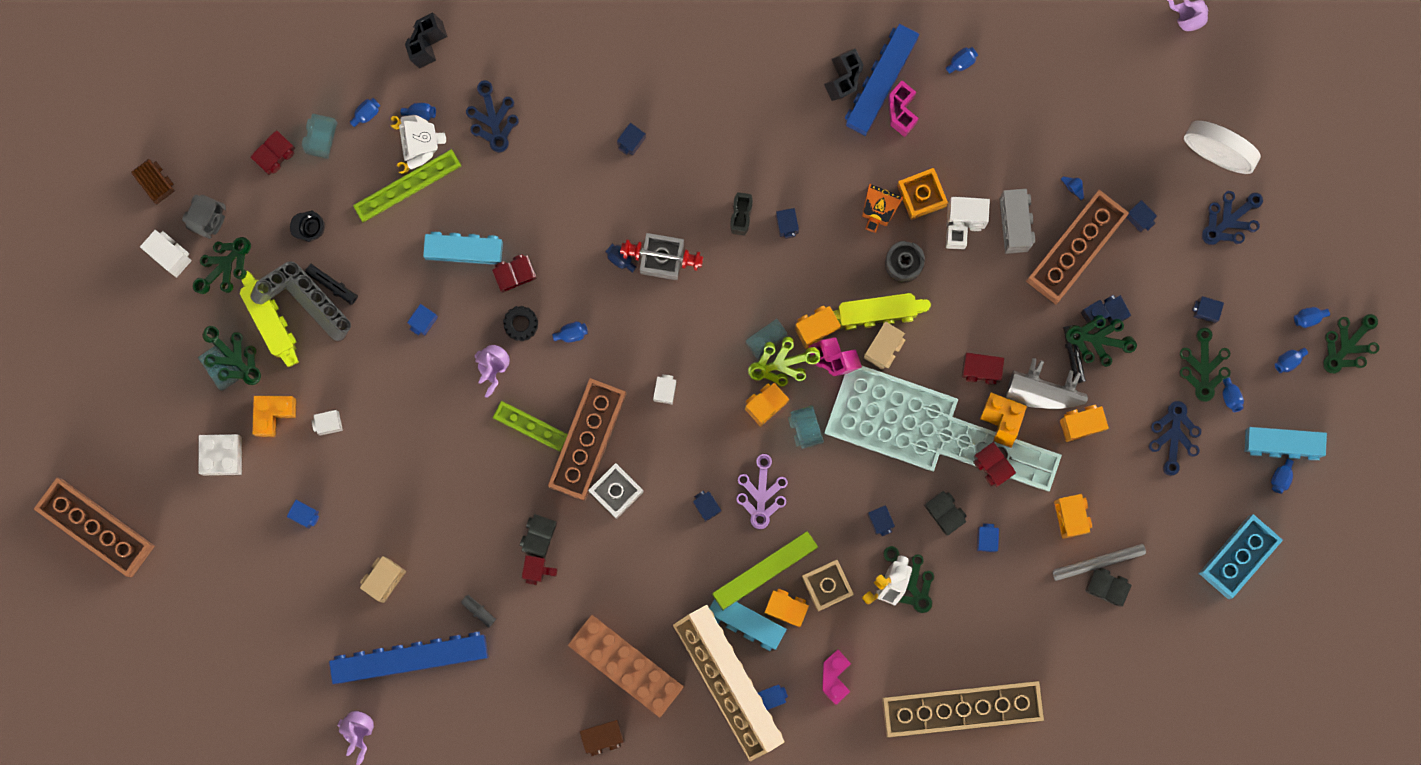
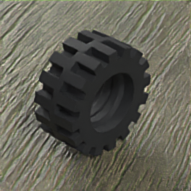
(520, 335)

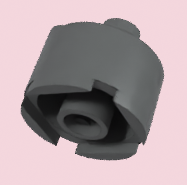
(204, 216)
(904, 272)

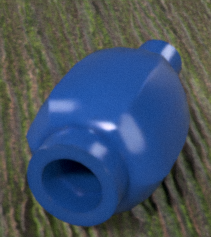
(962, 60)
(422, 110)
(365, 112)
(1310, 317)
(571, 332)
(1290, 360)
(1232, 396)
(1282, 477)

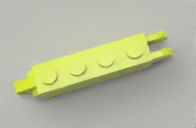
(879, 310)
(270, 324)

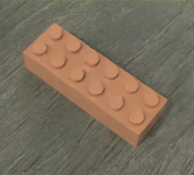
(1077, 247)
(587, 439)
(94, 527)
(626, 666)

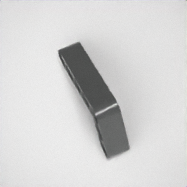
(304, 296)

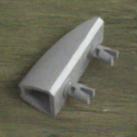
(1038, 393)

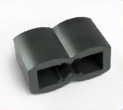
(740, 218)
(945, 512)
(538, 536)
(1108, 587)

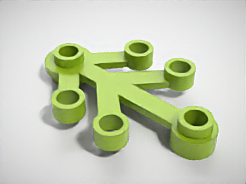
(781, 363)

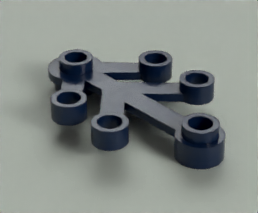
(493, 120)
(1229, 220)
(1175, 435)

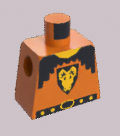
(879, 207)

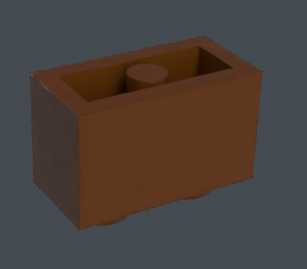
(601, 737)

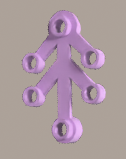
(761, 494)

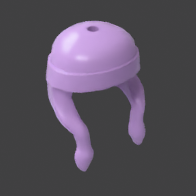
(1192, 14)
(490, 362)
(354, 728)

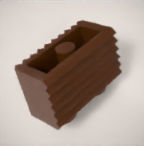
(153, 181)

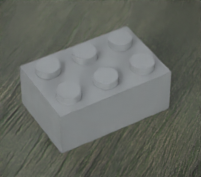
(1016, 221)

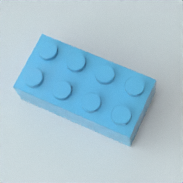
(1240, 556)

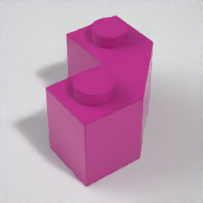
(900, 117)
(834, 360)
(831, 685)

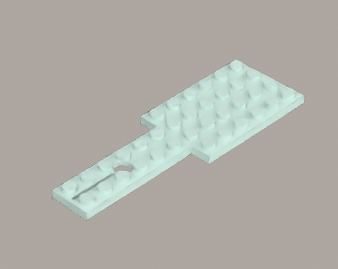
(919, 426)

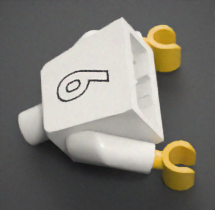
(417, 140)
(894, 583)

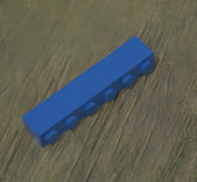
(881, 81)

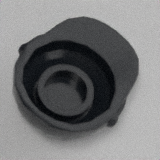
(307, 226)

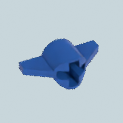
(1075, 186)

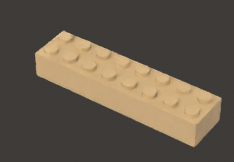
(728, 683)
(962, 709)

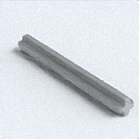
(1099, 562)

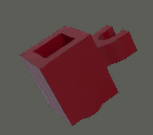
(535, 568)

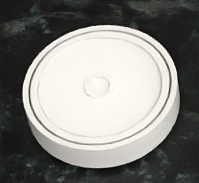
(1222, 147)

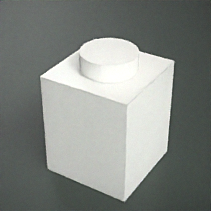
(956, 237)
(665, 389)
(327, 423)

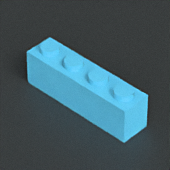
(463, 249)
(1285, 442)
(751, 623)

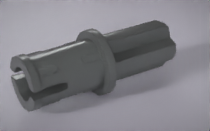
(478, 610)

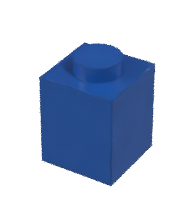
(422, 320)
(303, 514)
(987, 538)
(773, 696)

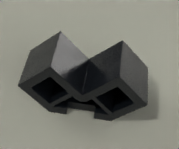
(426, 32)
(848, 68)

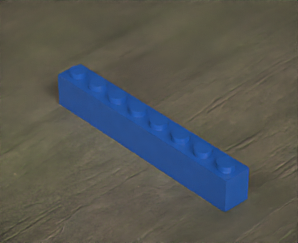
(408, 659)

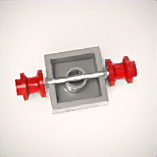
(661, 256)

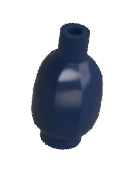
(617, 258)

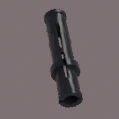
(337, 288)
(1071, 356)

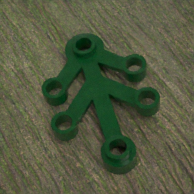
(225, 265)
(1099, 338)
(1348, 345)
(232, 358)
(1204, 367)
(917, 596)

